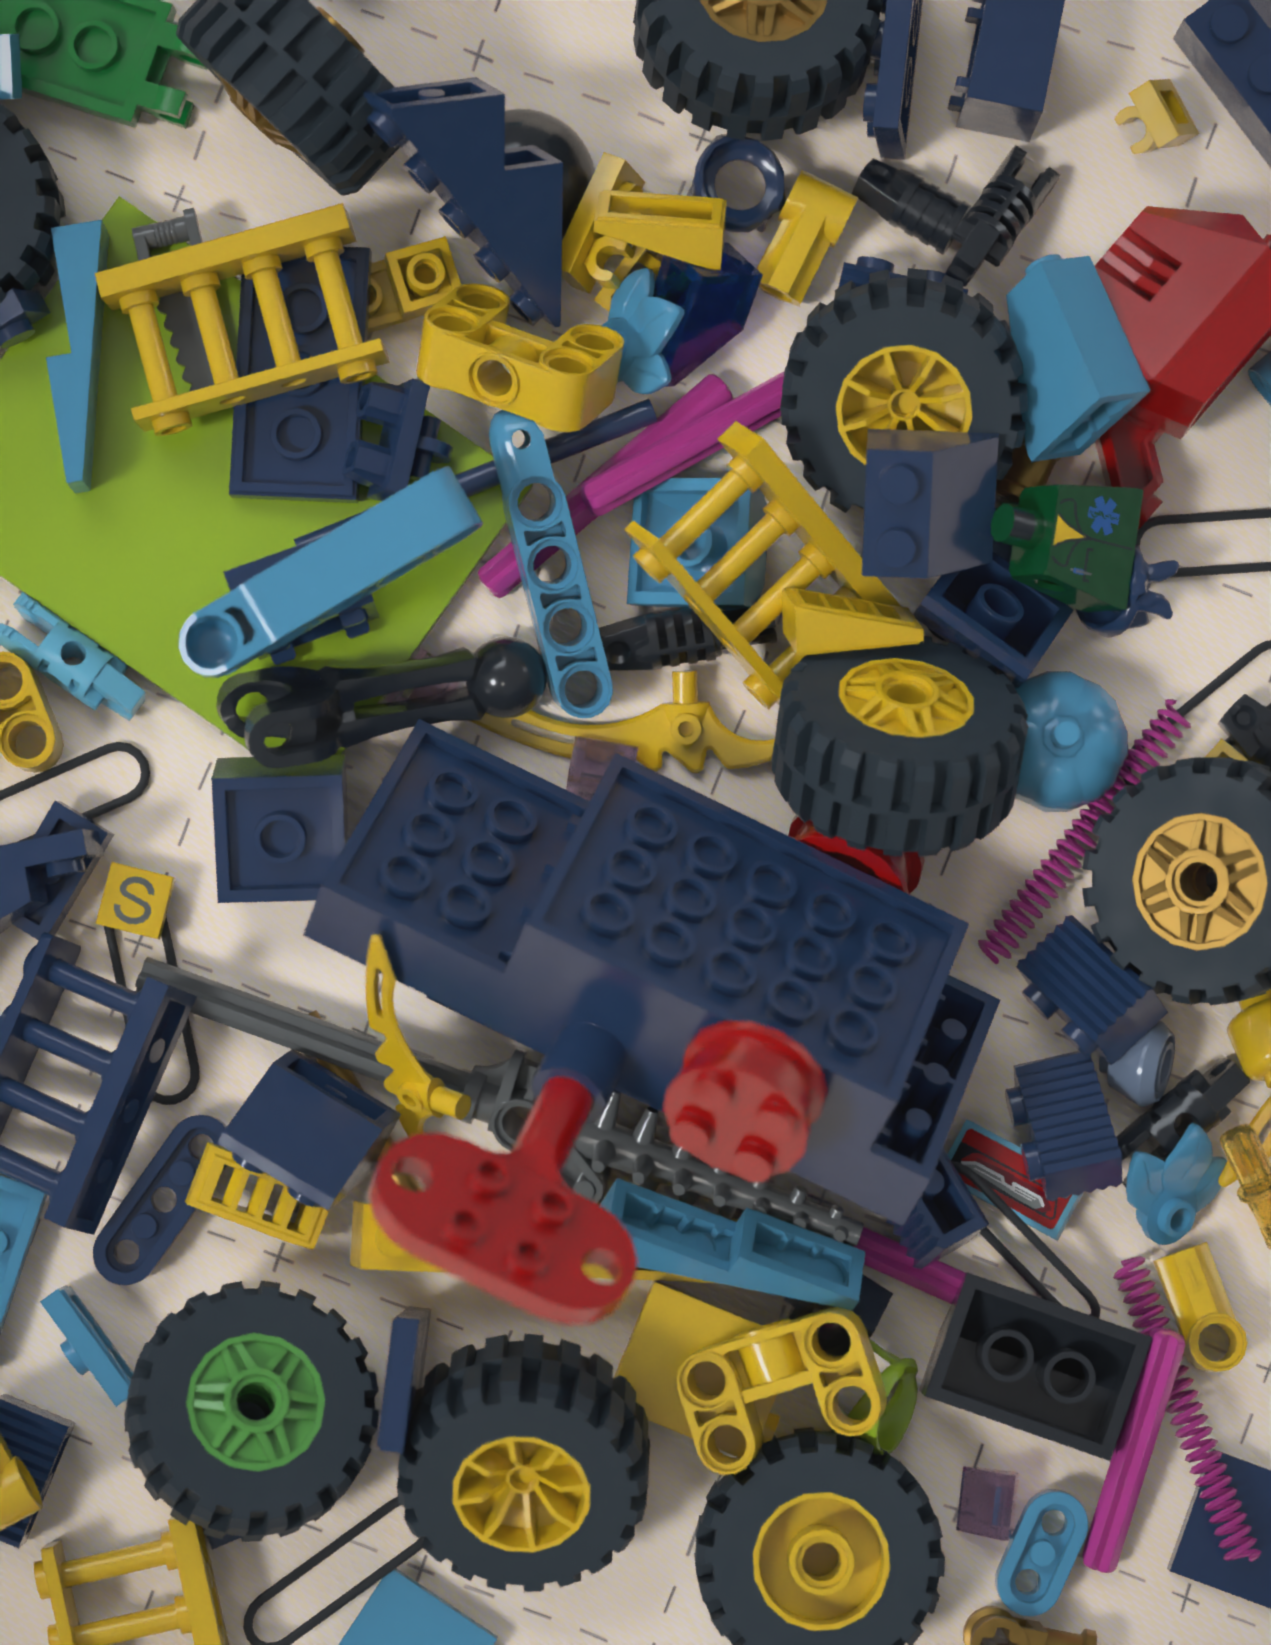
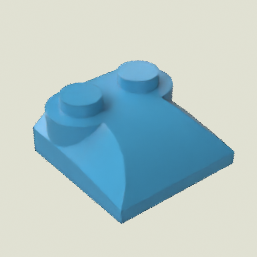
(661, 508)

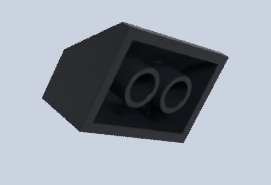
(1035, 1366)

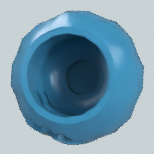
(1071, 742)

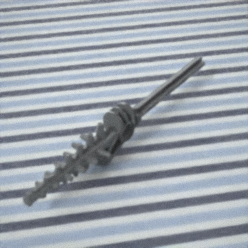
(506, 1085)

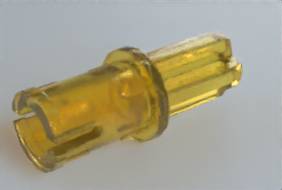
(1253, 1173)

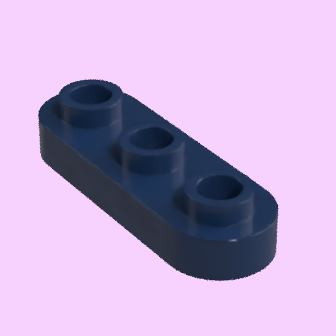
(139, 1217)

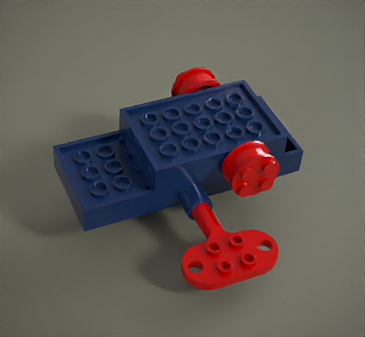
(660, 951)

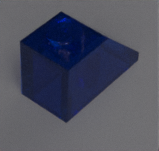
(713, 306)

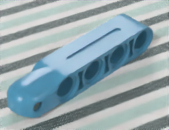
(516, 470)
(329, 575)

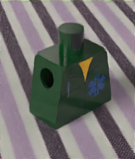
(1073, 542)

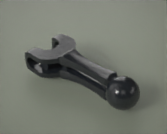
(319, 711)

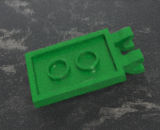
(101, 56)

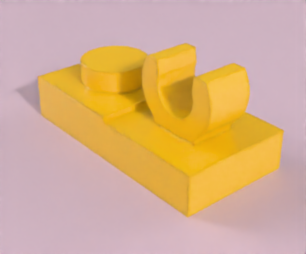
(582, 248)

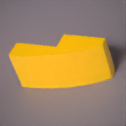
(410, 282)

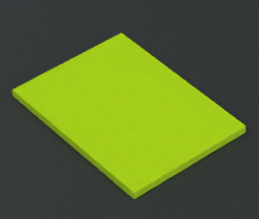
(160, 515)

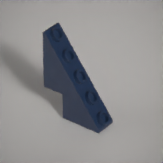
(492, 193)

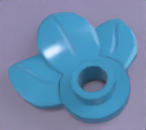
(646, 328)
(1175, 1189)

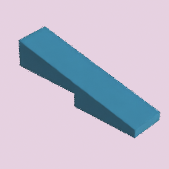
(74, 377)
(746, 1254)

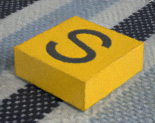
(135, 900)

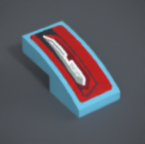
(1003, 1170)

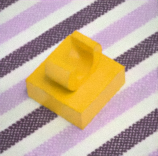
(1163, 114)

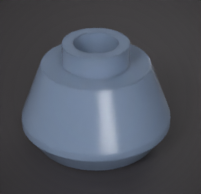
(1145, 1068)

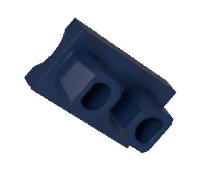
(406, 440)

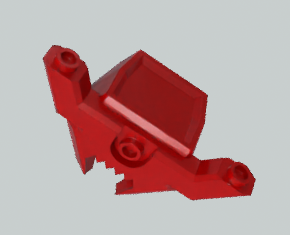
(1195, 313)

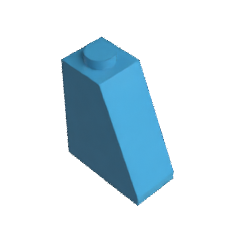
(1072, 357)

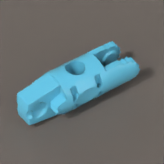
(92, 681)

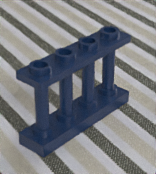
(127, 1076)

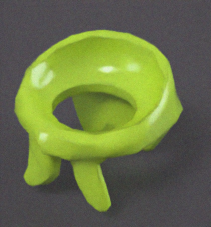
(898, 1412)

